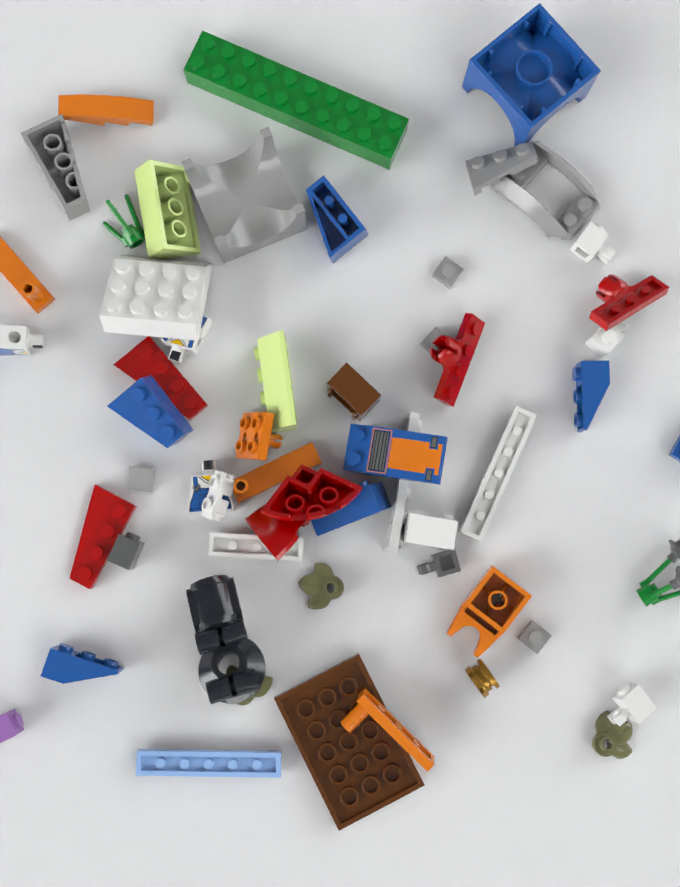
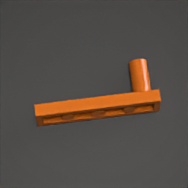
(23, 279)
(274, 472)
(371, 706)

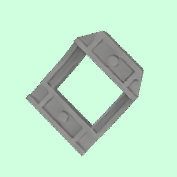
(574, 216)

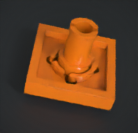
(256, 436)

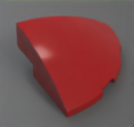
(310, 495)
(275, 533)

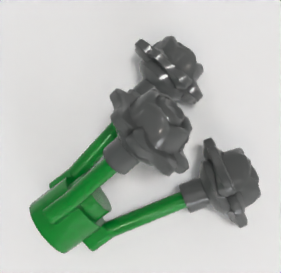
(650, 593)

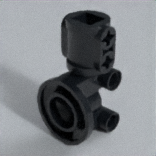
(221, 633)

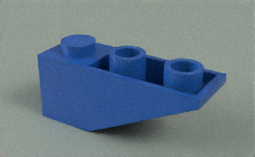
(591, 385)
(69, 666)

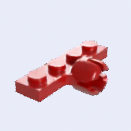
(624, 300)
(456, 357)

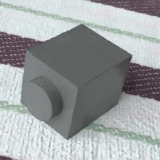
(126, 550)

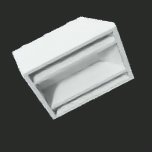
(155, 297)

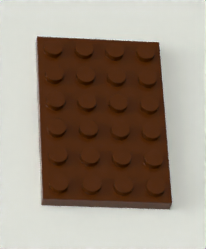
(351, 769)

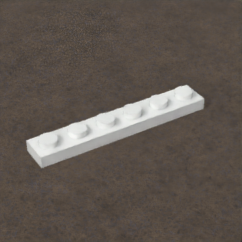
(498, 473)
(401, 496)

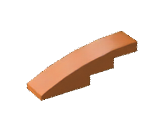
(106, 108)

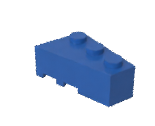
(335, 219)
(152, 412)
(368, 502)

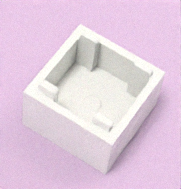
(430, 530)

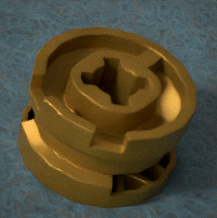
(482, 678)

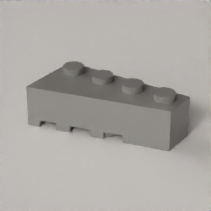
(56, 159)

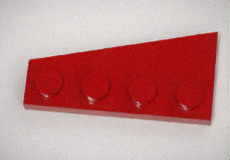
(149, 360)
(103, 522)

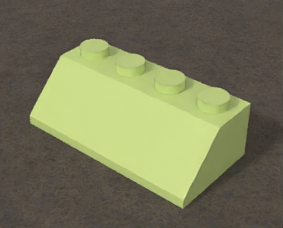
(167, 210)
(276, 381)

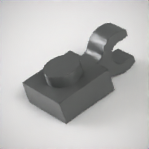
(443, 563)

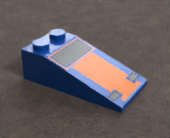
(395, 454)

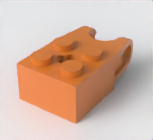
(486, 617)

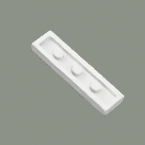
(248, 547)

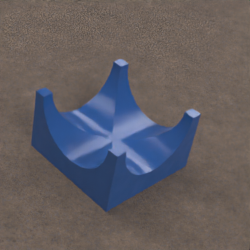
(532, 72)

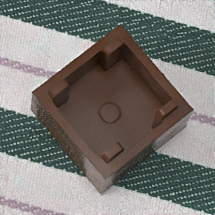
(353, 392)

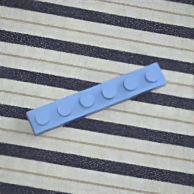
(209, 763)

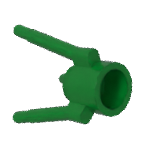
(132, 235)

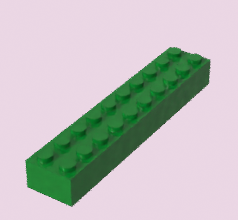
(296, 100)

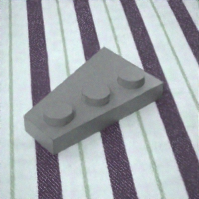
(493, 166)

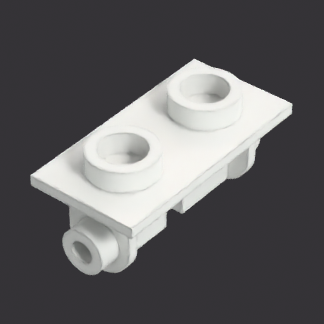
(213, 505)

